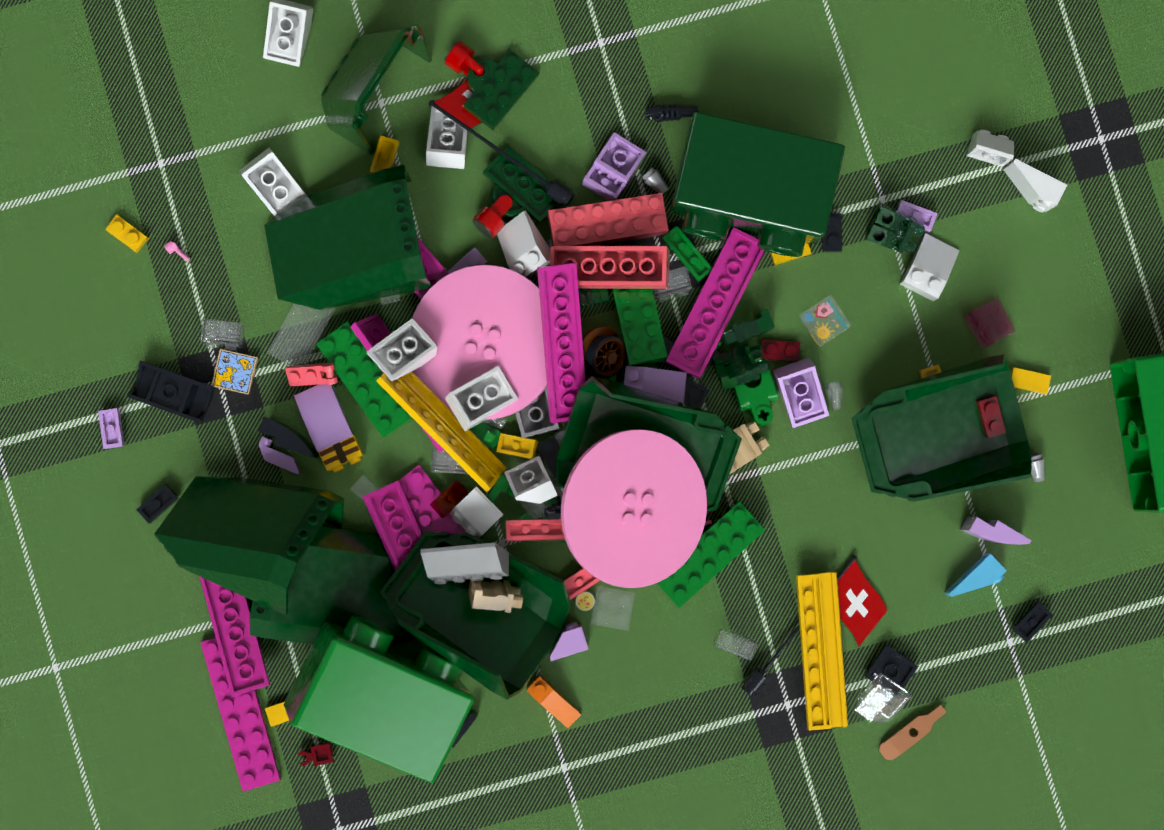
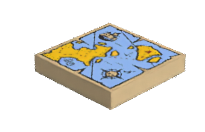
(234, 371)

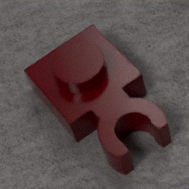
(319, 754)

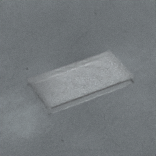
(299, 334)

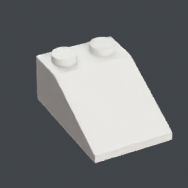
(287, 31)
(445, 142)
(272, 182)
(1036, 187)
(523, 246)
(930, 267)
(403, 350)
(481, 398)

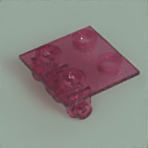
(989, 323)

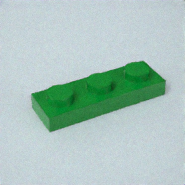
(687, 253)

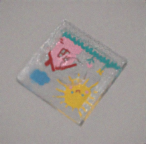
(825, 320)

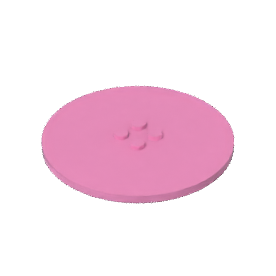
(482, 322)
(634, 508)

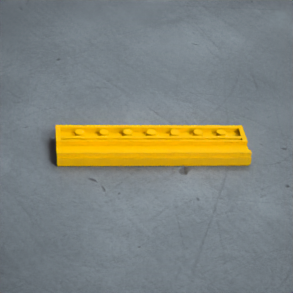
(444, 428)
(821, 650)

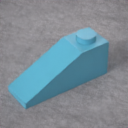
(981, 574)

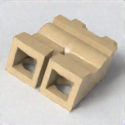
(748, 447)
(494, 595)

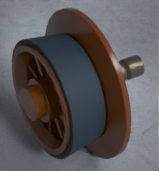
(603, 352)

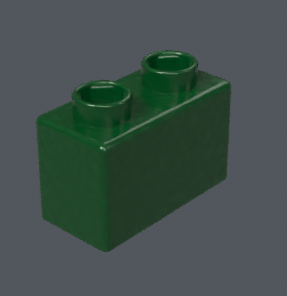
(756, 183)

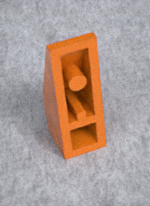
(553, 701)

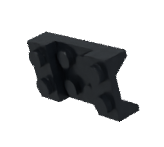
(171, 392)

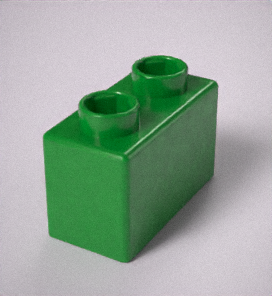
(1140, 411)
(379, 698)

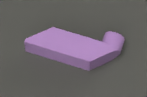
(277, 457)

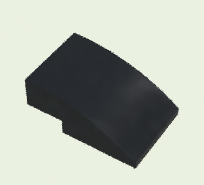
(287, 437)

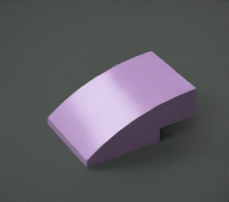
(613, 168)
(323, 416)
(993, 531)

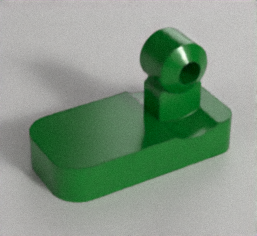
(486, 434)
(501, 484)

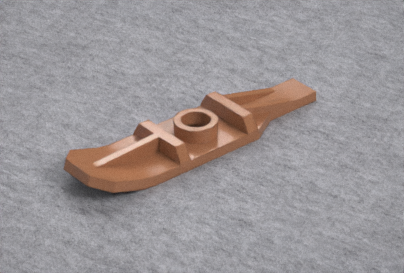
(903, 740)

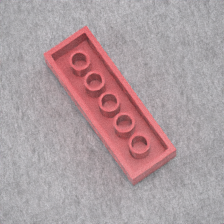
(609, 221)
(616, 265)

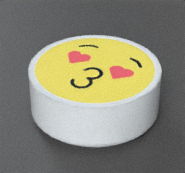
(585, 601)

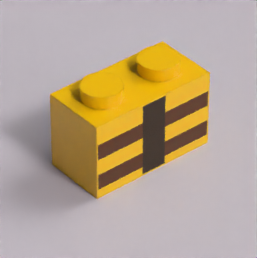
(342, 453)

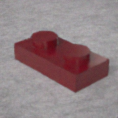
(780, 350)
(990, 416)
(449, 499)

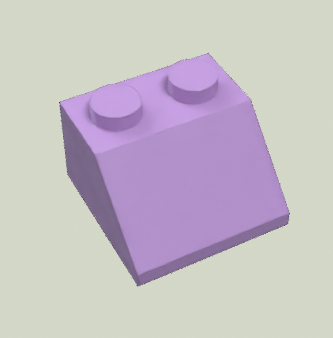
(571, 641)

